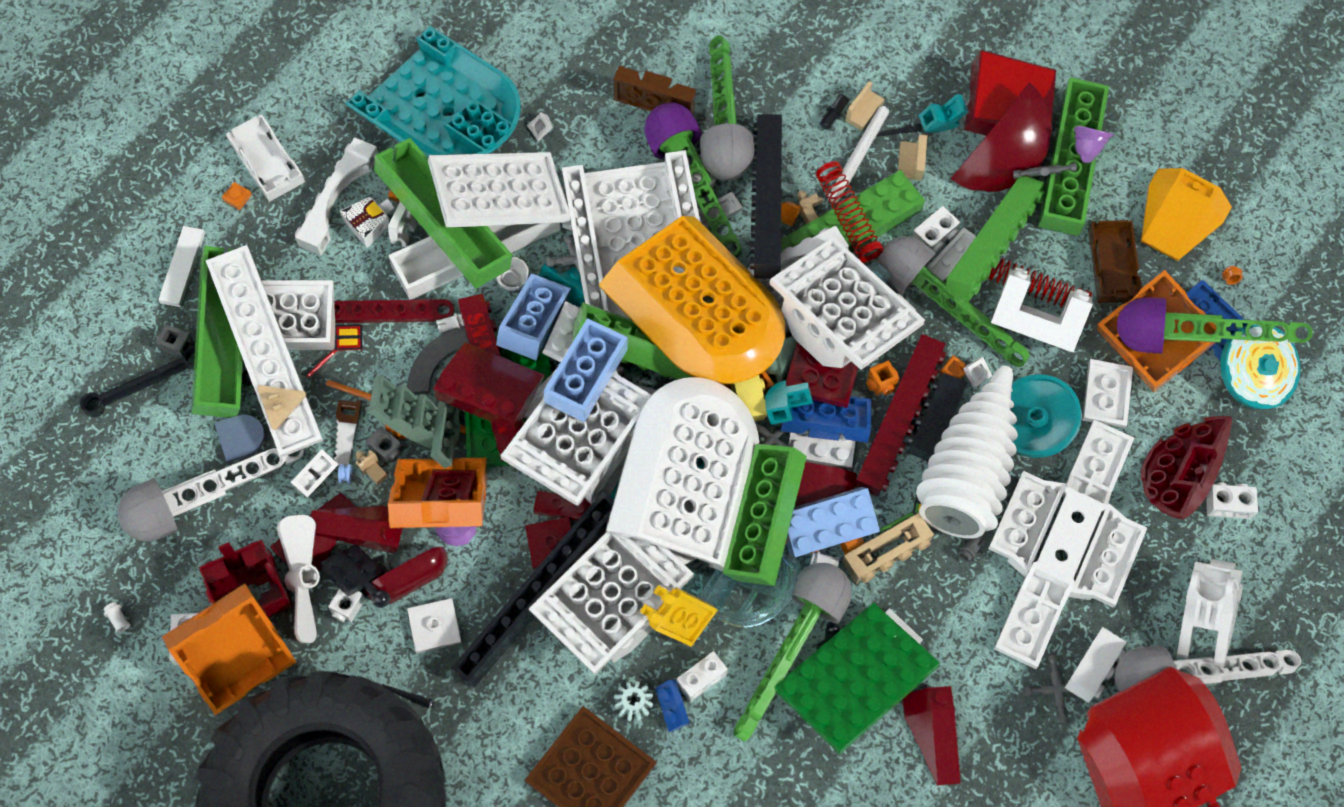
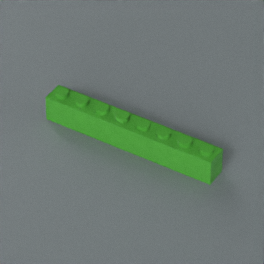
(995, 238)

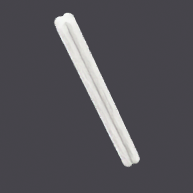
(861, 150)

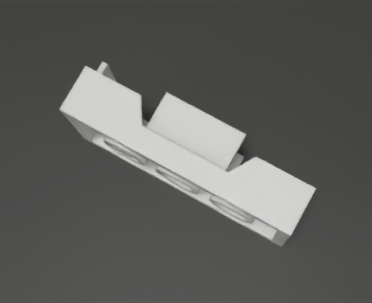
(265, 157)

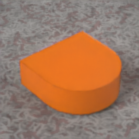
(789, 212)
(954, 368)

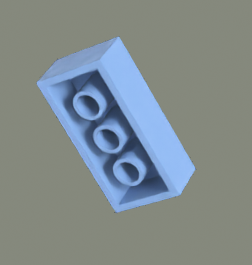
(532, 316)
(585, 370)
(831, 522)

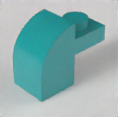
(943, 117)
(782, 398)

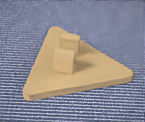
(279, 403)

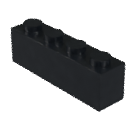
(937, 416)

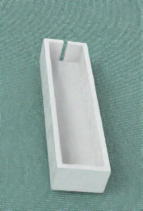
(426, 266)

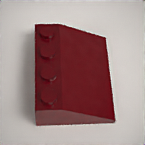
(488, 386)

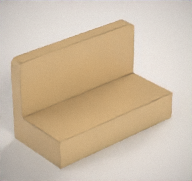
(863, 107)
(913, 157)

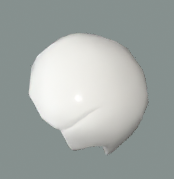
(515, 277)

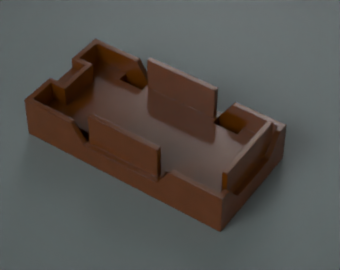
(650, 91)
(1114, 261)

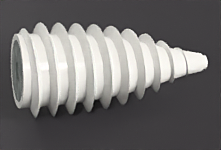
(972, 463)

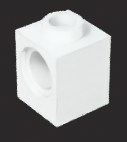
(349, 614)

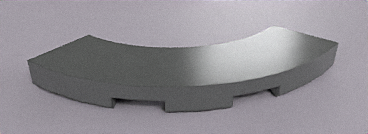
(430, 357)

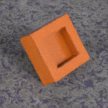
(236, 196)

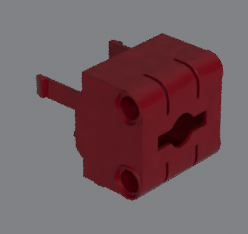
(247, 566)

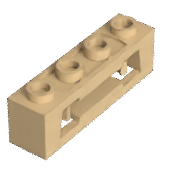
(858, 567)

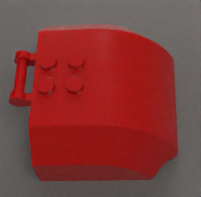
(1160, 745)

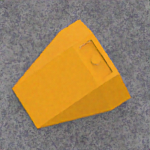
(1181, 211)

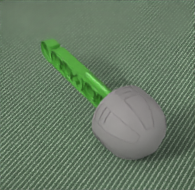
(728, 147)
(907, 262)
(822, 593)

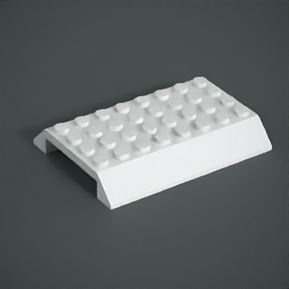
(622, 210)

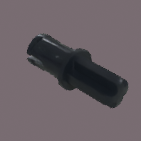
(834, 112)

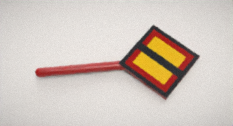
(346, 338)

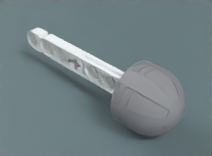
(149, 512)
(1149, 660)

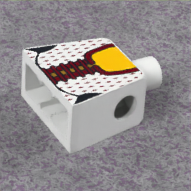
(367, 219)

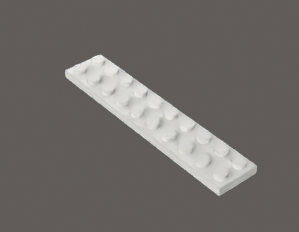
(262, 343)

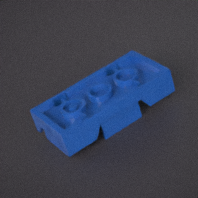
(1212, 304)
(829, 420)

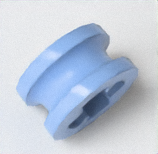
(345, 473)

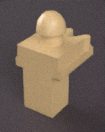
(807, 205)
(369, 466)

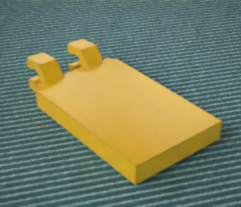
(679, 615)

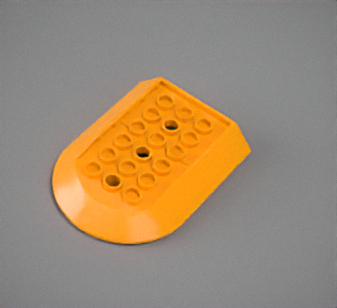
(715, 340)

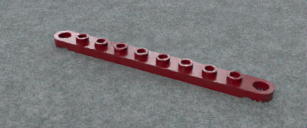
(391, 311)

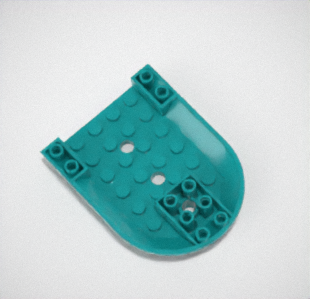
(453, 81)

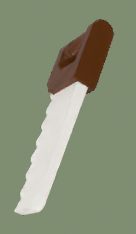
(346, 430)

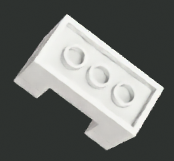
(1054, 330)

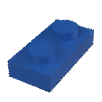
(672, 705)

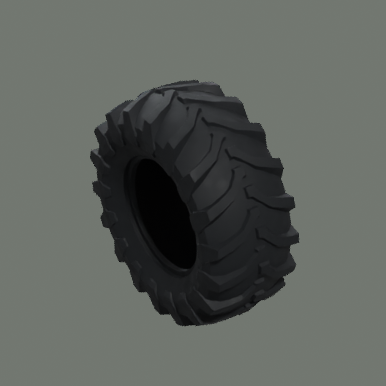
(315, 712)

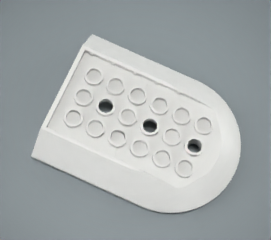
(664, 473)

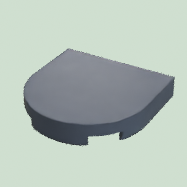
(240, 437)

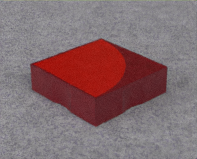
(997, 83)

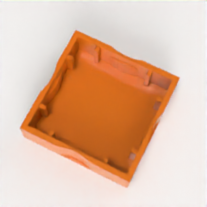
(1176, 354)
(411, 479)
(229, 649)

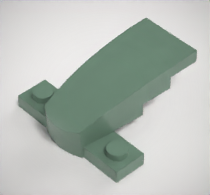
(417, 418)

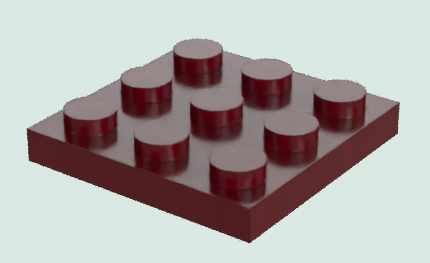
(826, 383)

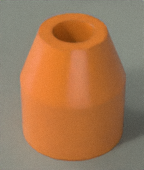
(852, 545)

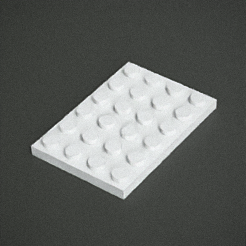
(498, 189)

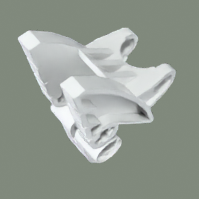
(1211, 605)

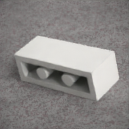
(1096, 665)

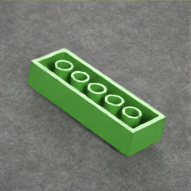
(640, 348)
(764, 514)

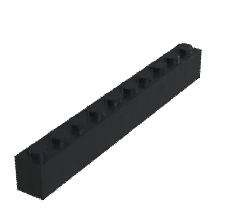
(767, 200)
(516, 614)

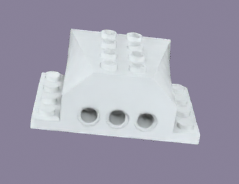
(842, 307)
(578, 455)
(601, 595)

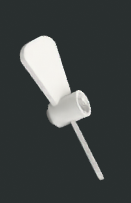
(297, 543)

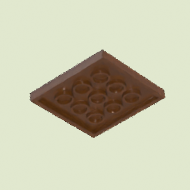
(590, 766)

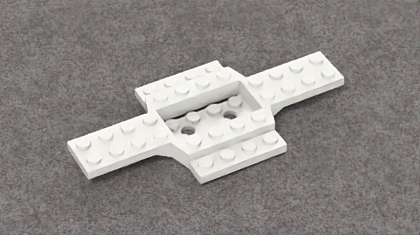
(1052, 581)

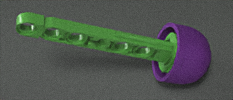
(674, 129)
(1146, 324)

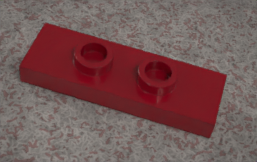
(557, 506)

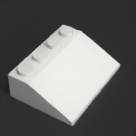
(304, 312)

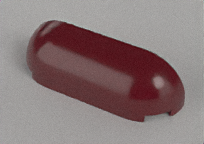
(412, 574)

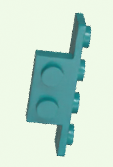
(570, 279)

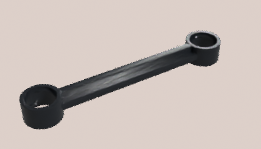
(137, 384)

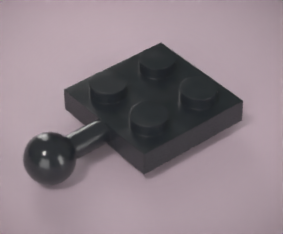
(353, 571)

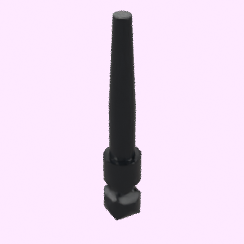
(907, 129)
(418, 699)

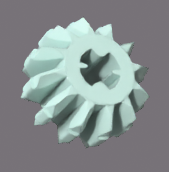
(639, 707)

